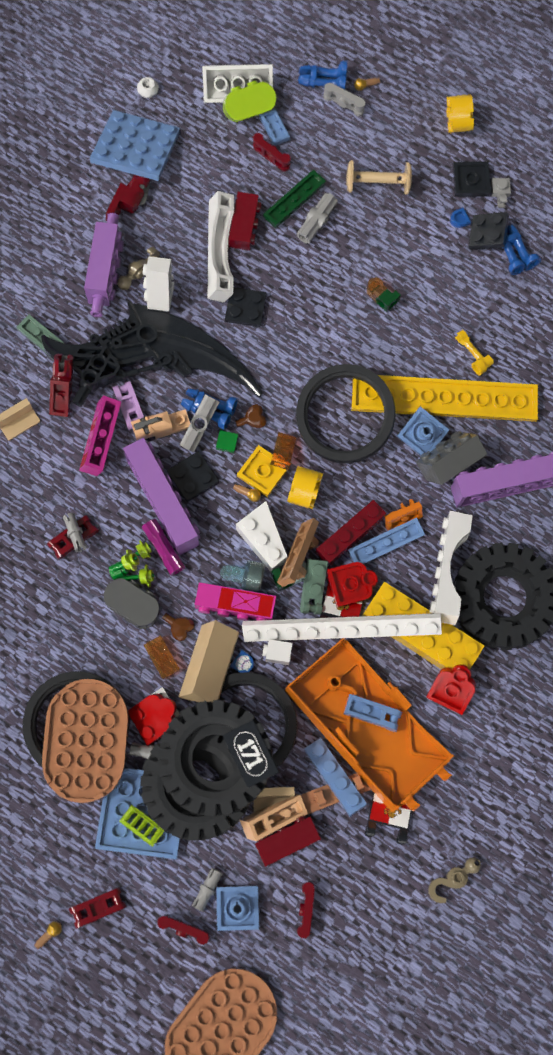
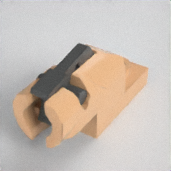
(160, 424)

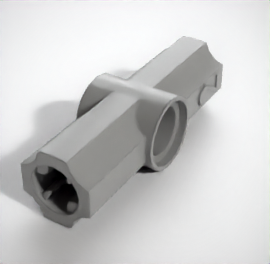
(317, 217)
(193, 434)

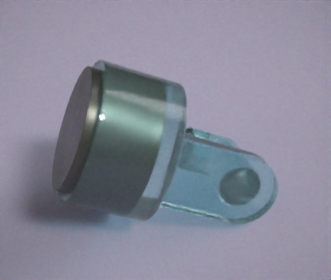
(250, 576)

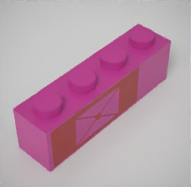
(100, 436)
(234, 602)

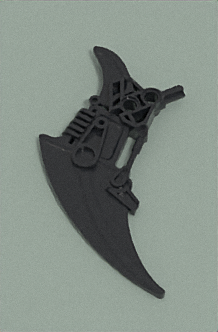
(143, 337)

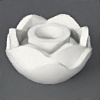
(152, 89)

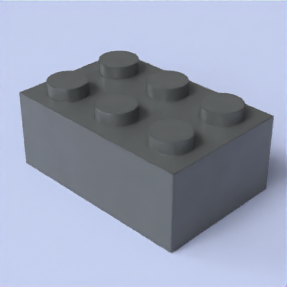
(451, 457)

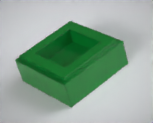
(226, 441)

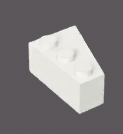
(158, 283)
(262, 537)

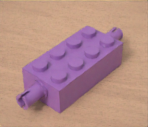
(103, 264)

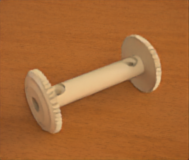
(379, 177)

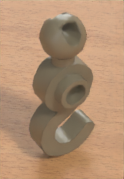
(136, 270)
(455, 878)

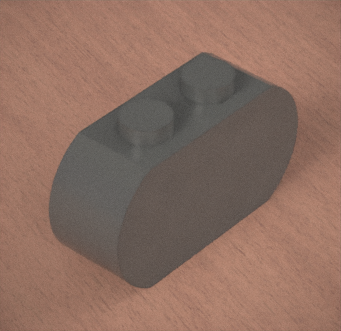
(132, 603)

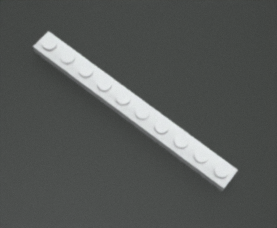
(342, 627)

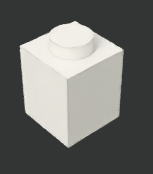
(277, 652)

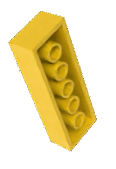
(442, 650)

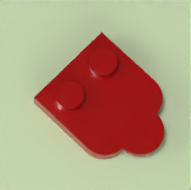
(351, 583)
(453, 688)
(153, 716)

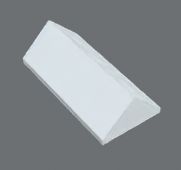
(220, 79)

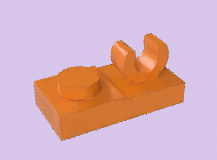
(403, 515)

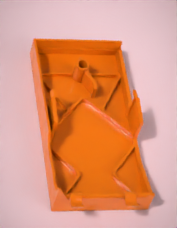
(387, 761)

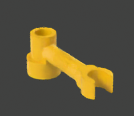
(482, 363)

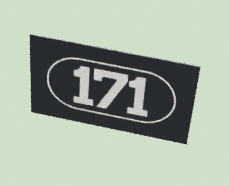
(250, 754)

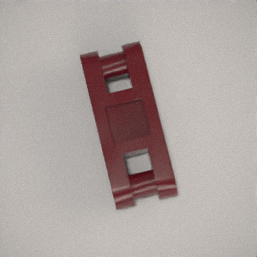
(271, 152)
(54, 543)
(97, 908)
(305, 910)
(183, 929)

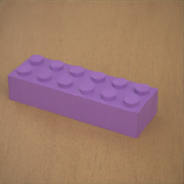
(503, 480)
(160, 494)

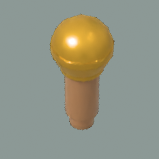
(360, 83)
(253, 494)
(53, 929)

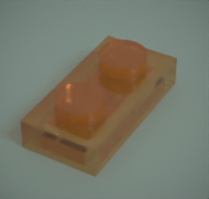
(283, 451)
(161, 657)

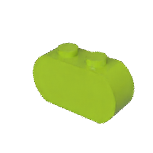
(249, 101)

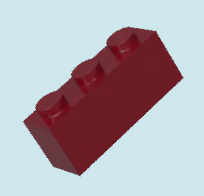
(244, 221)
(287, 840)

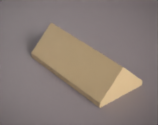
(209, 662)

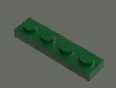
(294, 199)

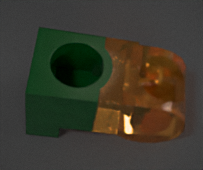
(381, 294)

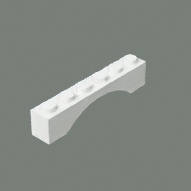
(219, 274)
(447, 600)

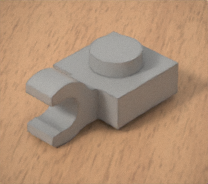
(501, 190)

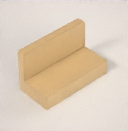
(18, 419)
(272, 796)

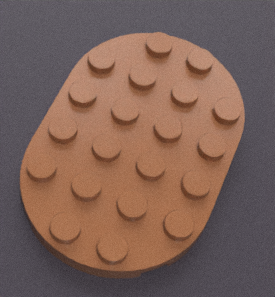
(85, 741)
(225, 1017)

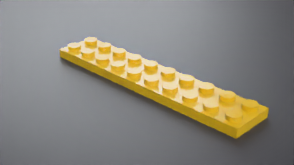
(451, 398)

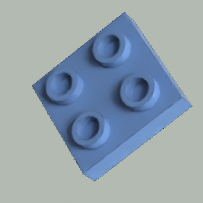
(422, 432)
(237, 908)

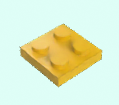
(259, 472)

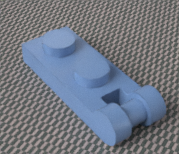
(372, 712)

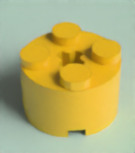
(460, 113)
(305, 487)

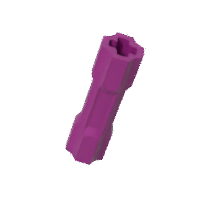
(169, 557)

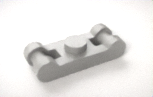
(344, 98)

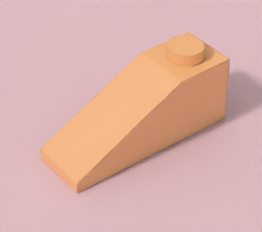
(273, 818)

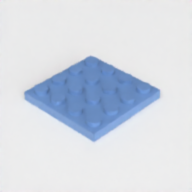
(135, 145)
(117, 837)

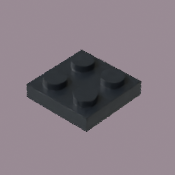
(471, 179)
(489, 231)
(245, 307)
(192, 476)

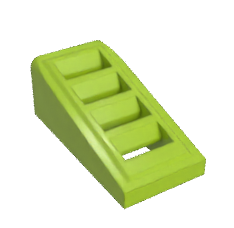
(129, 813)

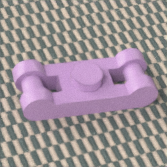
(129, 403)

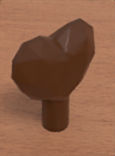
(253, 417)
(179, 626)

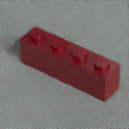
(350, 533)

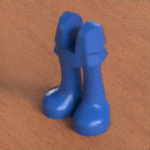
(310, 74)
(527, 261)
(227, 407)

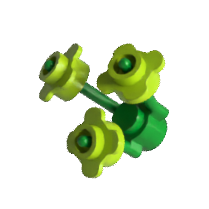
(130, 561)

